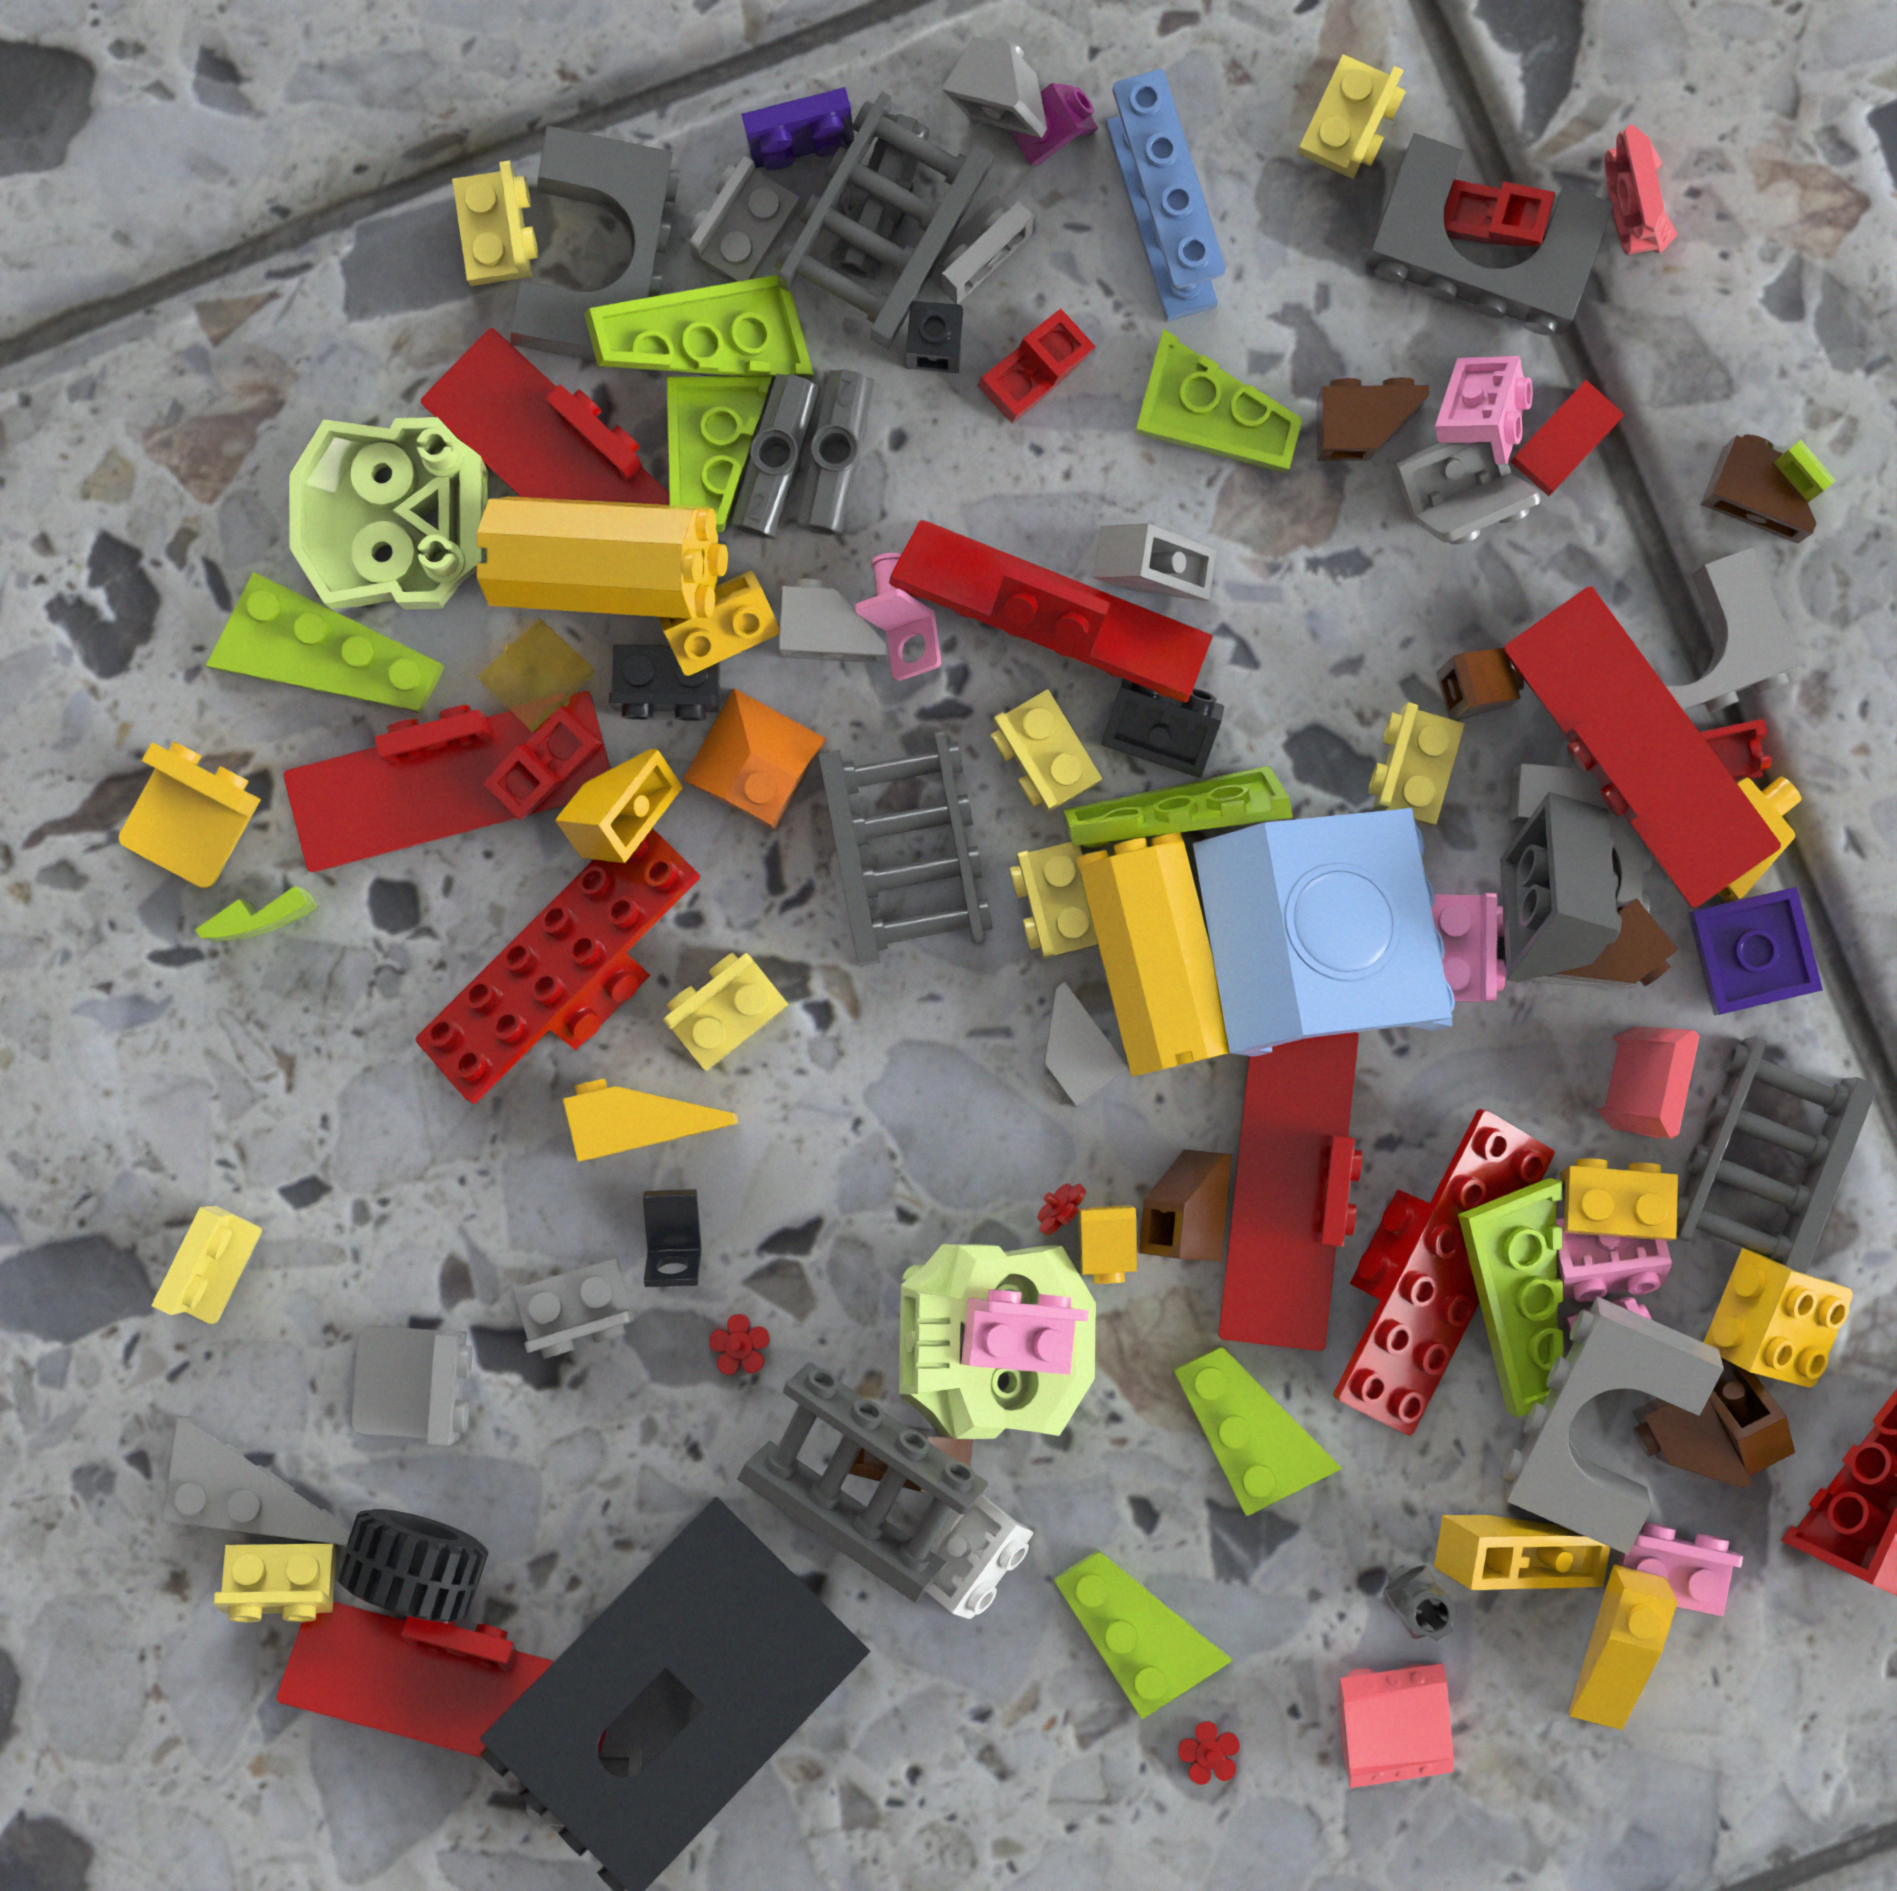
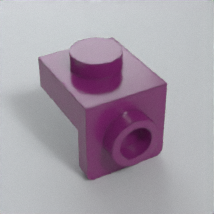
(1066, 116)

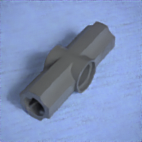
(872, 211)
(840, 421)
(783, 425)
(1420, 1602)

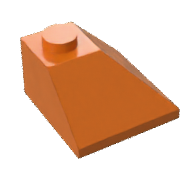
(754, 759)

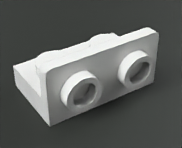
(977, 1555)

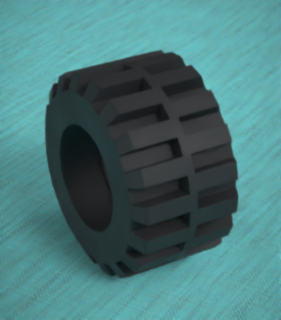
(412, 1565)

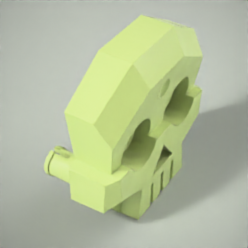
(346, 516)
(966, 1399)

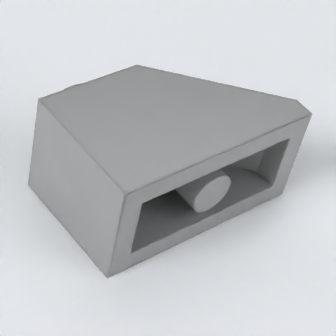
(997, 87)
(1154, 561)
(825, 626)
(1077, 1052)

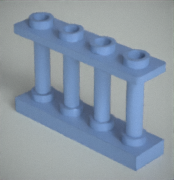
(1165, 195)

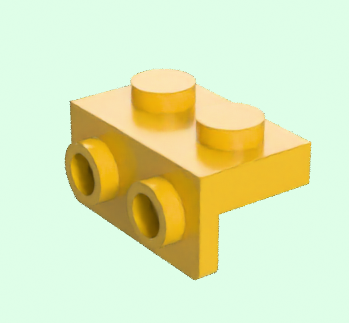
(1620, 1202)

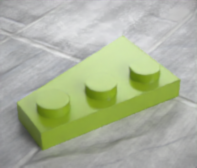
(1213, 412)
(711, 437)
(1250, 1433)
(1138, 1636)

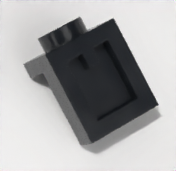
(934, 337)

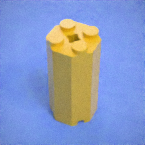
(600, 557)
(1155, 953)

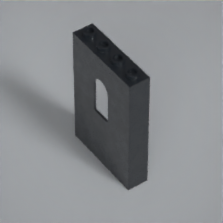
(735, 1636)

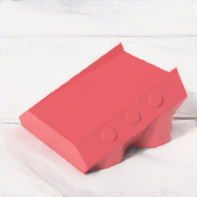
(1637, 194)
(1650, 1081)
(1395, 1724)

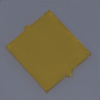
(536, 675)

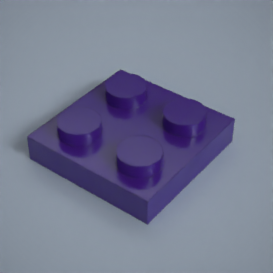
(799, 128)
(1755, 951)

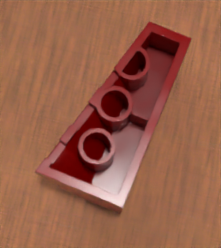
(1856, 1515)

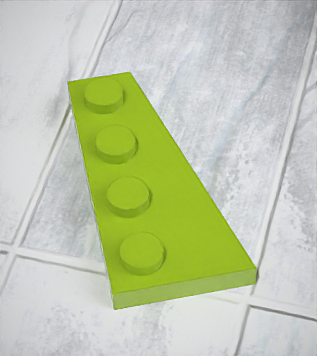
(708, 330)
(307, 645)
(1191, 806)
(1515, 1275)

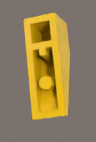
(625, 1119)
(1517, 1554)
(1623, 1646)

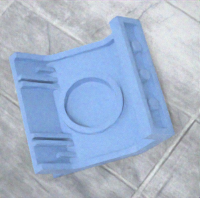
(1322, 929)

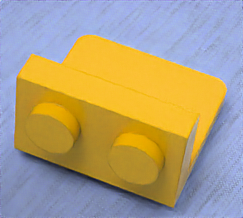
(188, 815)
(1778, 1320)

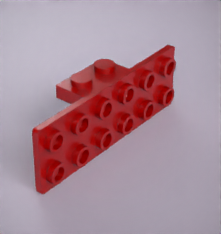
(537, 433)
(1051, 610)
(1641, 747)
(419, 785)
(560, 970)
(1291, 1193)
(1425, 1275)
(407, 1676)

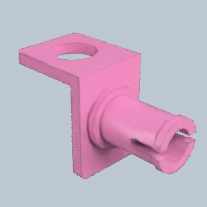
(901, 619)

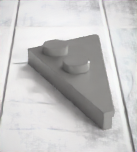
(221, 1489)

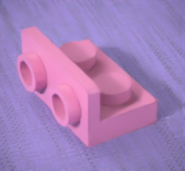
(1485, 404)
(1470, 943)
(1608, 1264)
(1019, 1334)
(1695, 1570)

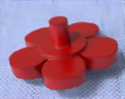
(1060, 1207)
(739, 1345)
(1209, 1753)

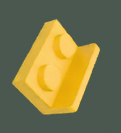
(738, 623)

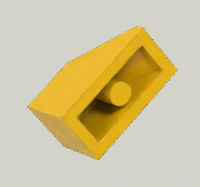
(619, 807)
(1107, 1242)

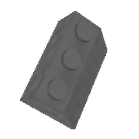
(1559, 890)

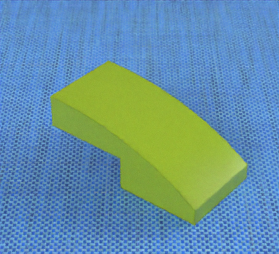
(1804, 471)
(243, 920)

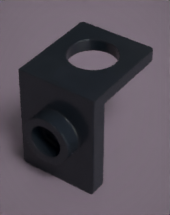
(672, 1236)

